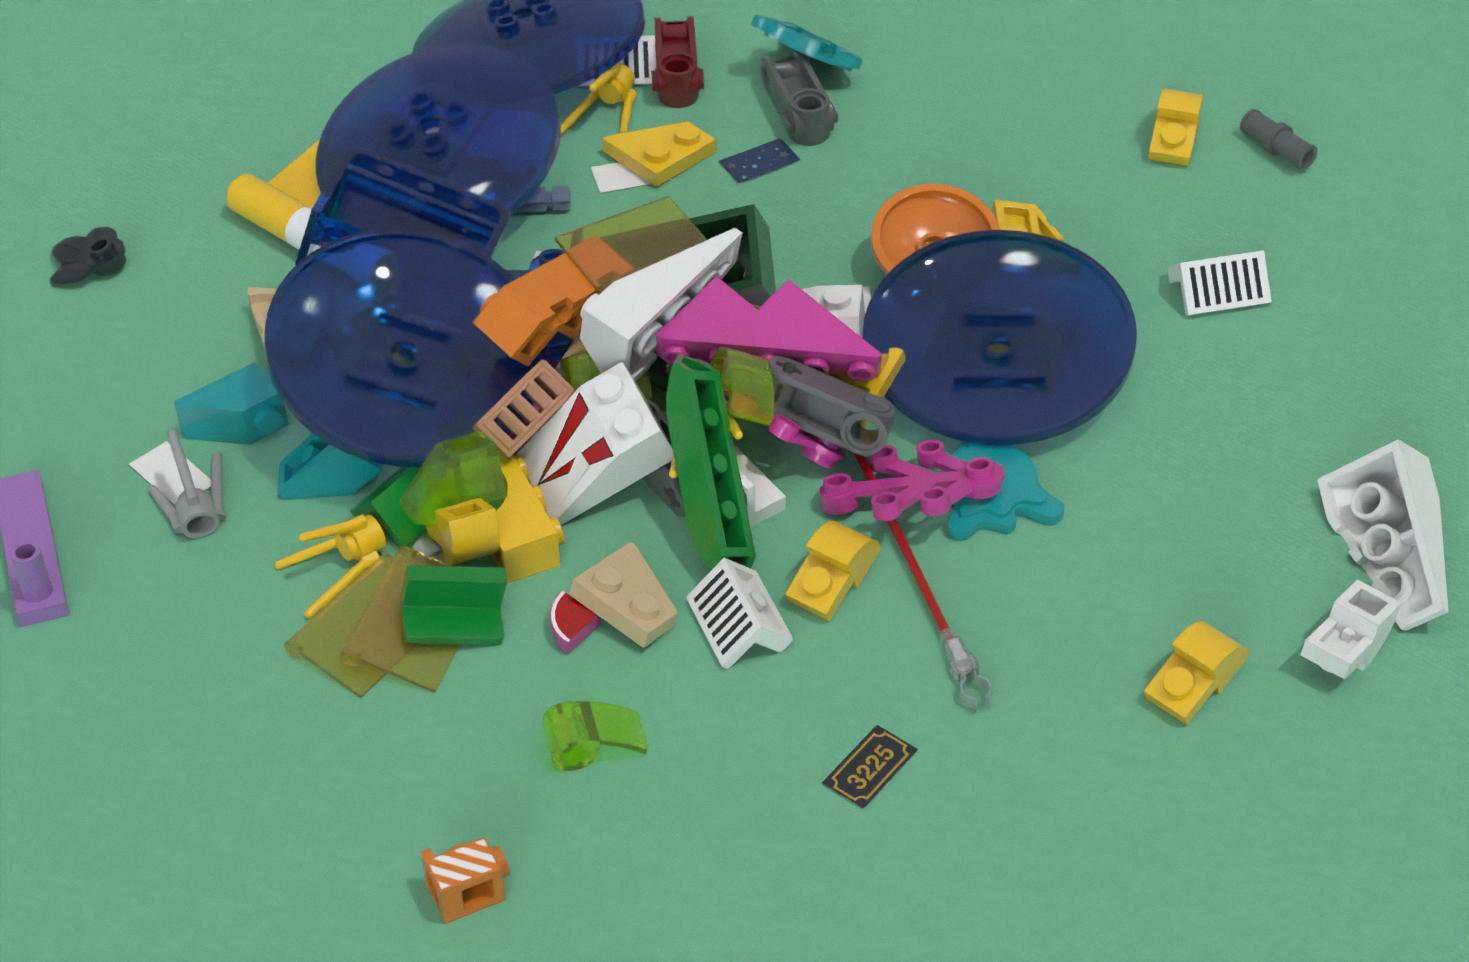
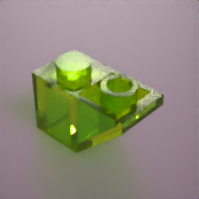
(455, 474)

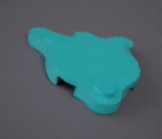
(807, 42)
(1019, 495)

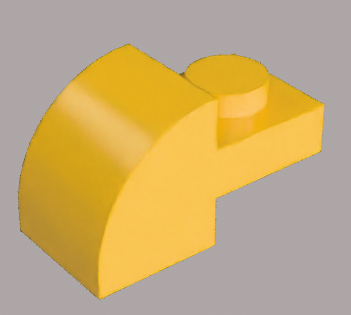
(1176, 126)
(466, 531)
(834, 564)
(1200, 664)

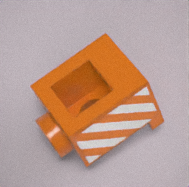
(465, 878)

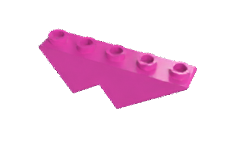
(784, 326)

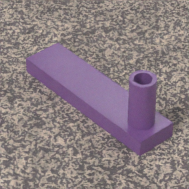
(30, 550)

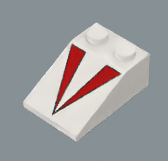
(613, 432)

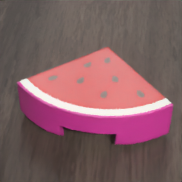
(571, 621)

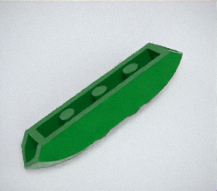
(707, 464)

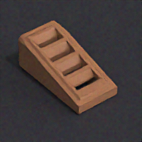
(545, 389)

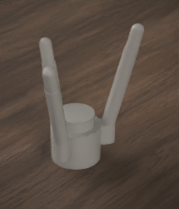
(195, 511)

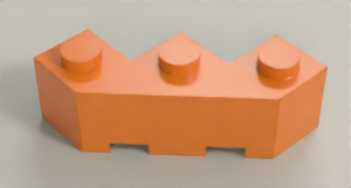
(535, 308)

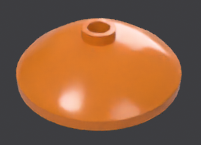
(923, 217)

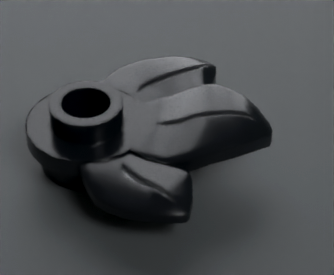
(81, 256)

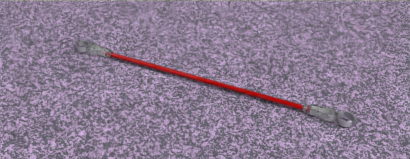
(961, 662)

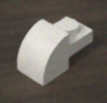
(1353, 630)

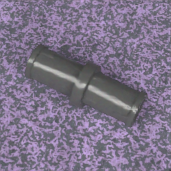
(1278, 139)

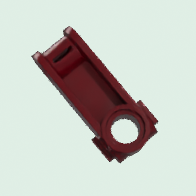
(677, 74)

